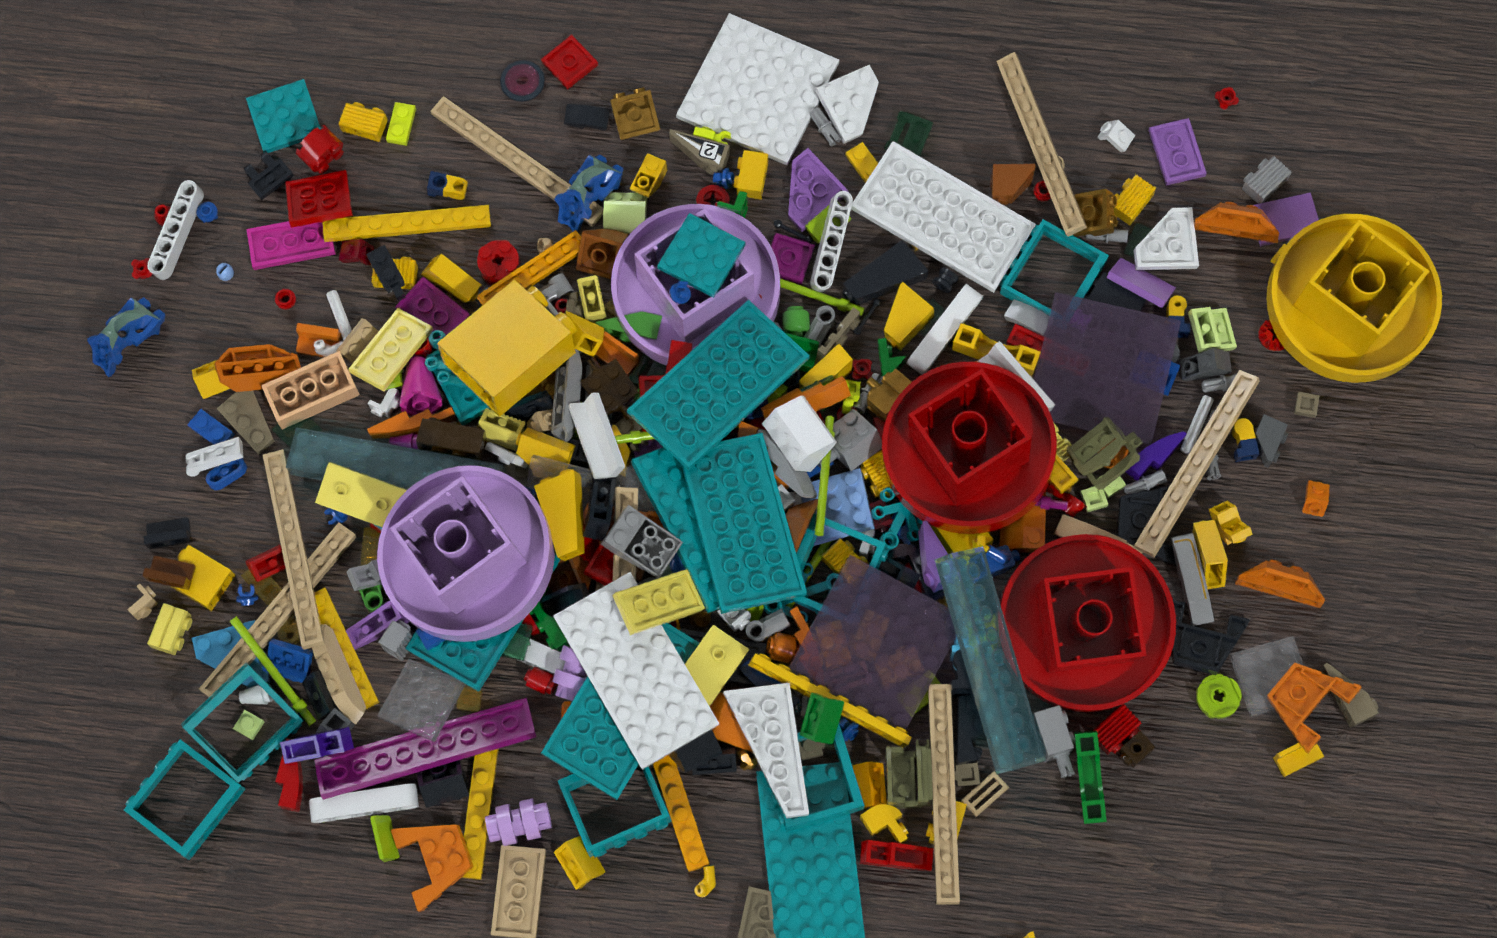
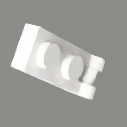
(213, 456)

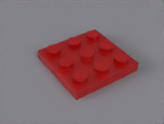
(318, 198)

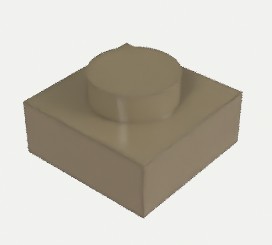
(1306, 404)

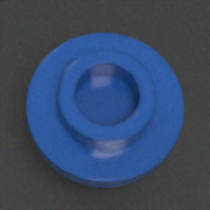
(725, 178)
(207, 212)
(680, 292)
(337, 516)
(246, 598)
(848, 730)

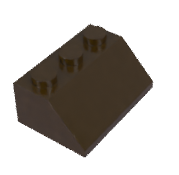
(452, 439)

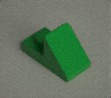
(888, 364)

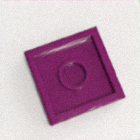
(792, 257)

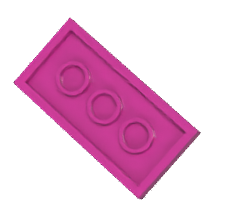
(282, 245)

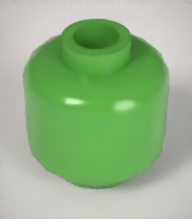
(796, 321)

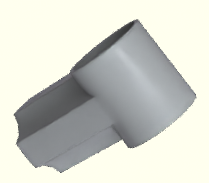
(557, 288)
(819, 328)
(770, 625)

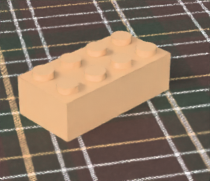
(310, 390)

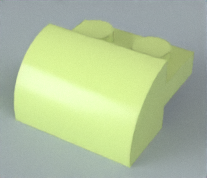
(624, 211)
(1212, 329)

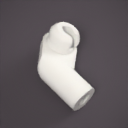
(325, 349)

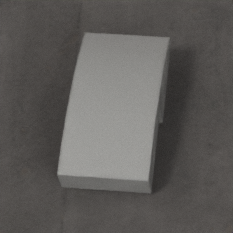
(1027, 316)

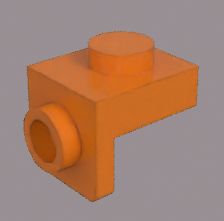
(1316, 498)

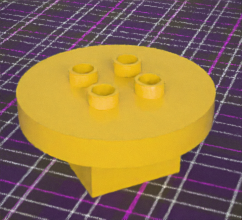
(1354, 298)

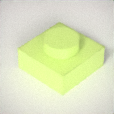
(1114, 487)
(1093, 499)
(248, 725)

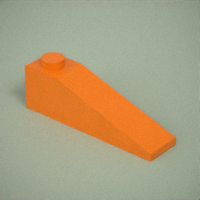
(1027, 532)

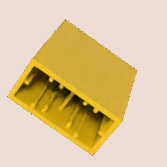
(508, 346)

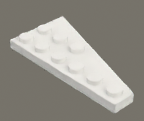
(771, 732)

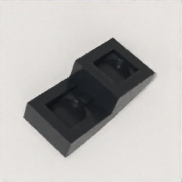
(585, 115)

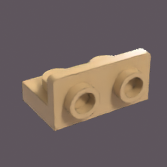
(357, 340)

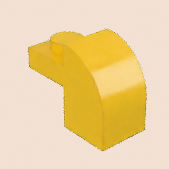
(1229, 523)
(883, 817)

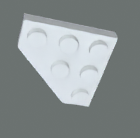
(849, 101)
(1169, 243)

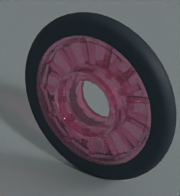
(522, 69)

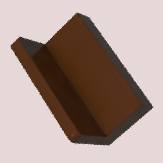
(170, 572)

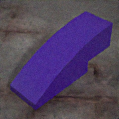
(1156, 454)
(317, 745)

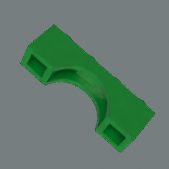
(549, 625)
(1090, 777)

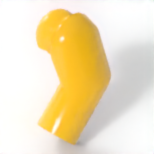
(707, 883)

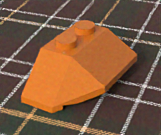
(1238, 221)
(253, 366)
(1283, 582)
(728, 728)

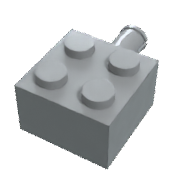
(855, 440)
(1055, 738)

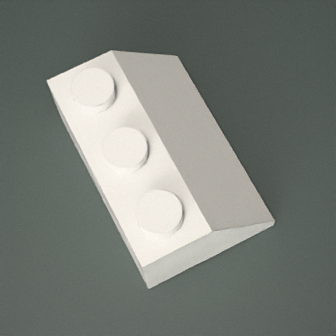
(799, 434)

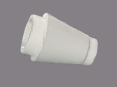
(255, 695)

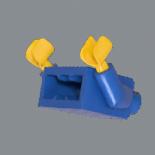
(999, 558)

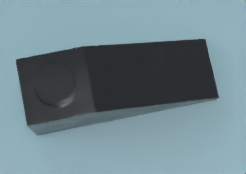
(599, 509)

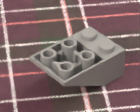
(641, 542)

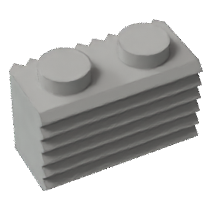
(1266, 180)
(396, 639)

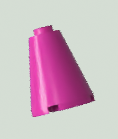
(419, 389)

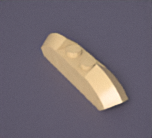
(339, 676)

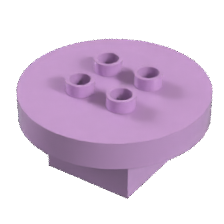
(642, 287)
(465, 553)

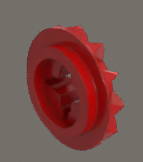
(705, 195)
(1265, 337)

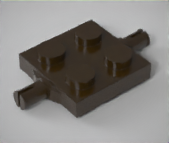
(612, 385)

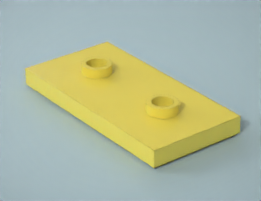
(390, 349)
(357, 494)
(658, 602)
(715, 662)

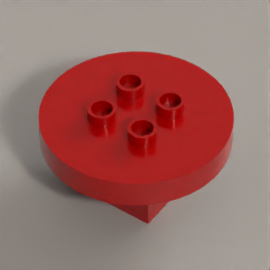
(969, 447)
(1088, 622)

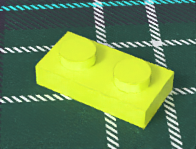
(401, 123)

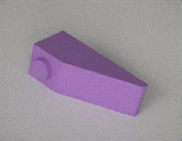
(929, 550)
(374, 625)

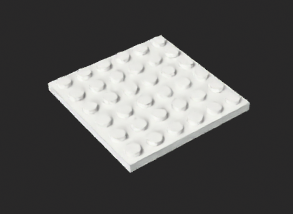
(757, 88)

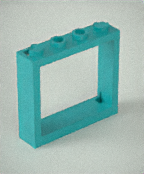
(1059, 236)
(810, 538)
(219, 696)
(856, 799)
(209, 822)
(619, 840)

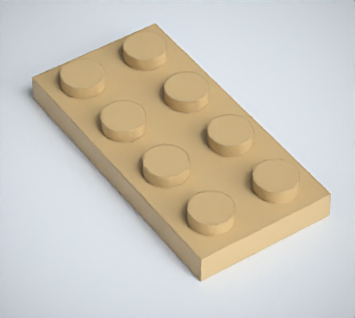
(518, 892)

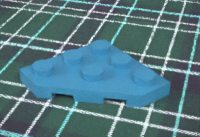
(215, 646)

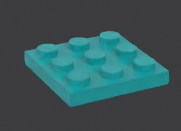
(283, 115)
(701, 255)

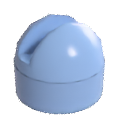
(227, 273)

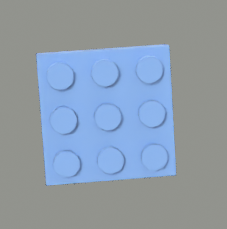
(845, 504)

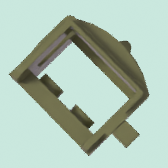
(1094, 442)
(902, 776)

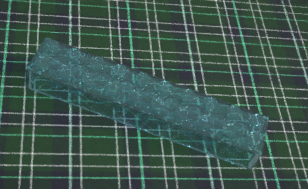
(383, 461)
(990, 660)

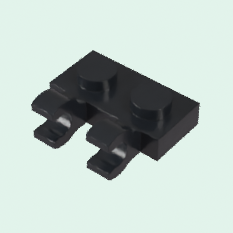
(270, 179)

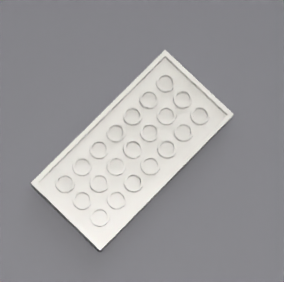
(943, 216)
(636, 676)

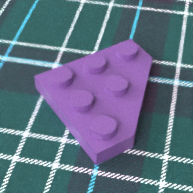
(810, 188)

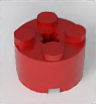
(320, 149)
(494, 253)

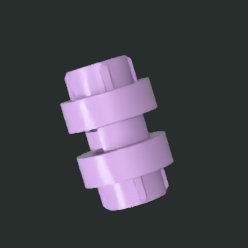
(571, 677)
(510, 823)

